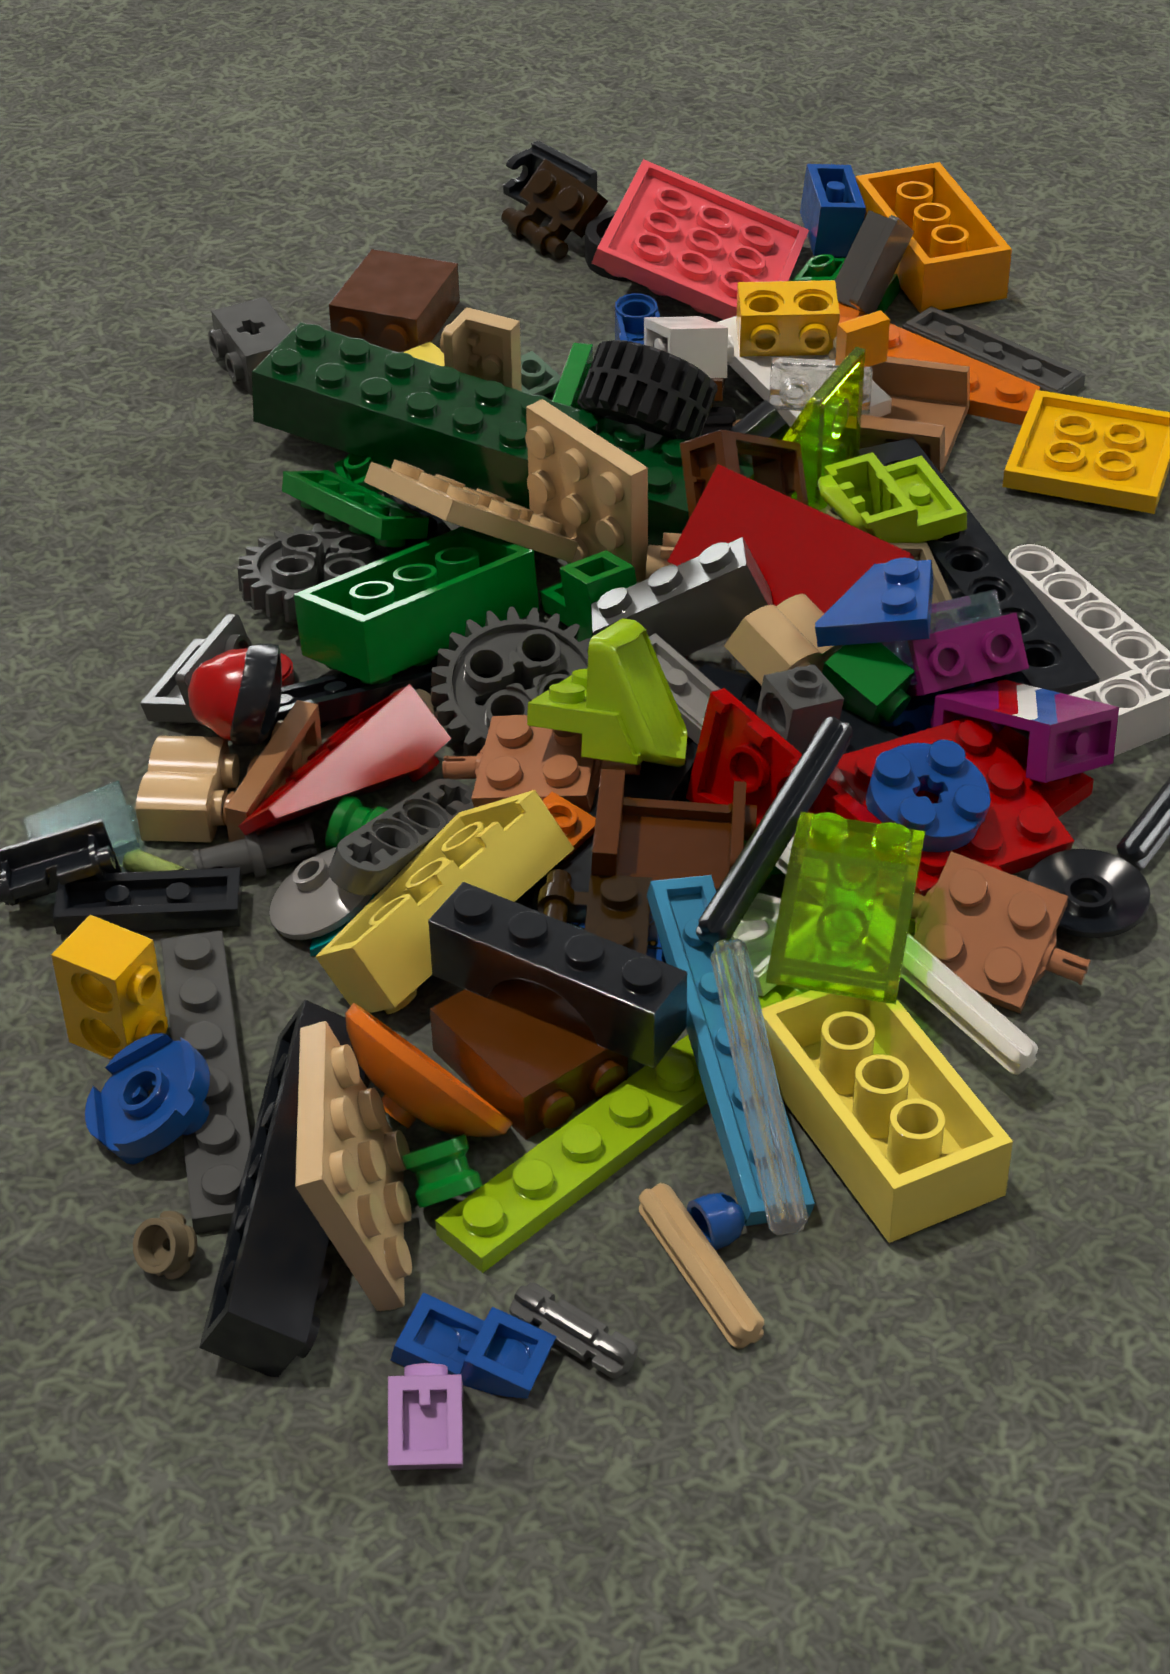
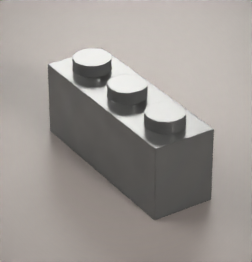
(692, 601)

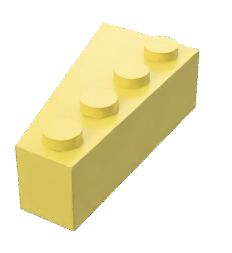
(387, 945)

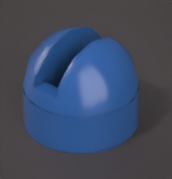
(718, 1218)

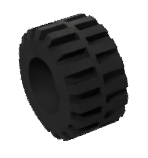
(648, 389)

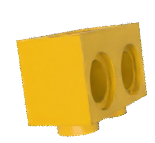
(786, 318)
(108, 987)

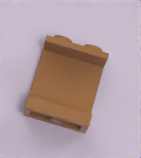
(925, 405)

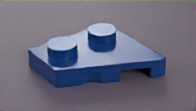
(882, 606)

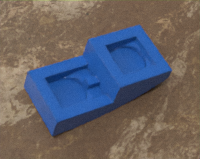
(491, 1355)

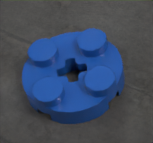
(935, 769)
(141, 1125)

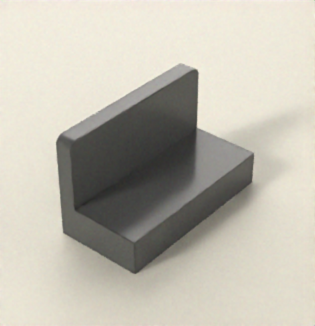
(872, 261)

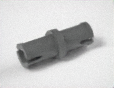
(261, 851)

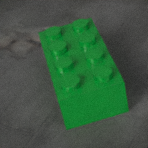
(411, 601)

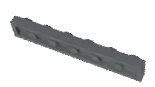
(204, 1017)

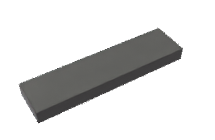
(996, 351)

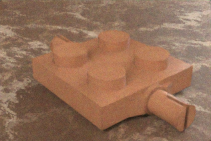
(529, 759)
(994, 931)

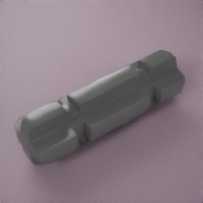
(575, 1330)

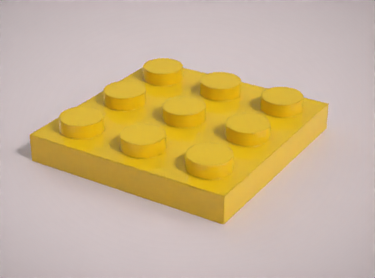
(1091, 452)

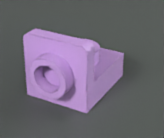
(425, 1418)

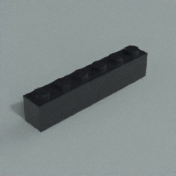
(274, 1244)

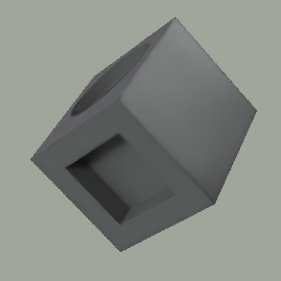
(797, 703)

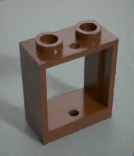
(773, 461)

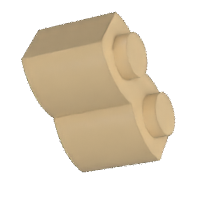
(779, 638)
(185, 788)

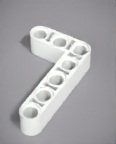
(1123, 654)

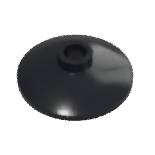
(1102, 891)

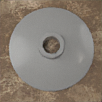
(311, 903)

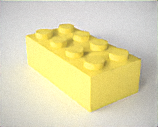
(886, 1110)

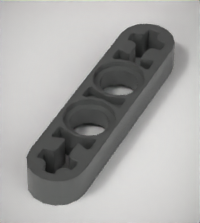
(385, 845)

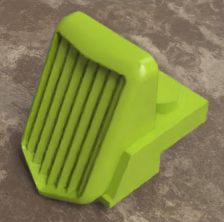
(892, 501)
(617, 702)

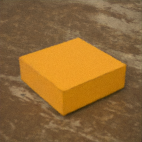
(865, 332)

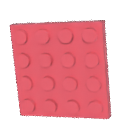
(695, 241)

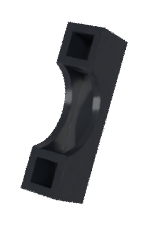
(622, 995)

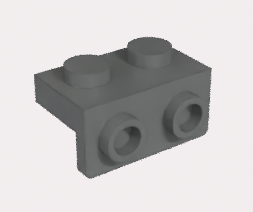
(169, 697)

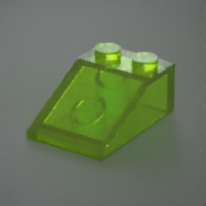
(830, 423)
(846, 907)

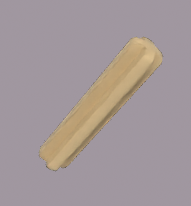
(701, 1266)

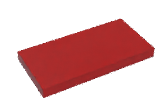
(790, 541)

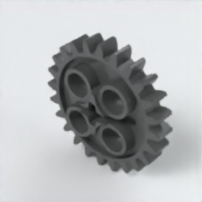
(301, 560)
(503, 651)

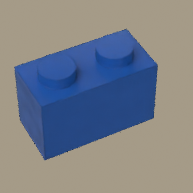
(831, 208)

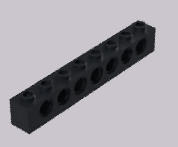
(975, 565)

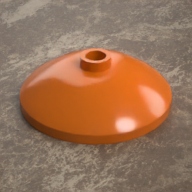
(417, 1084)

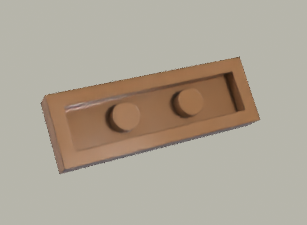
(286, 751)

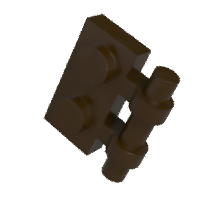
(561, 198)
(611, 909)

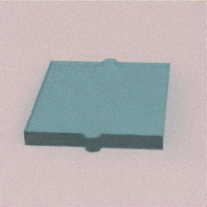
(104, 803)

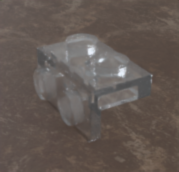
(796, 381)

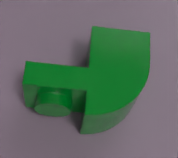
(584, 584)

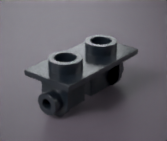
(68, 855)

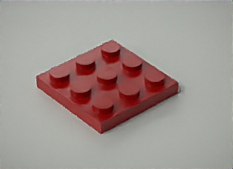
(1019, 822)

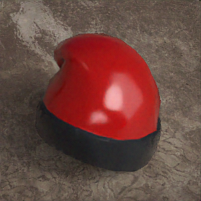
(238, 693)

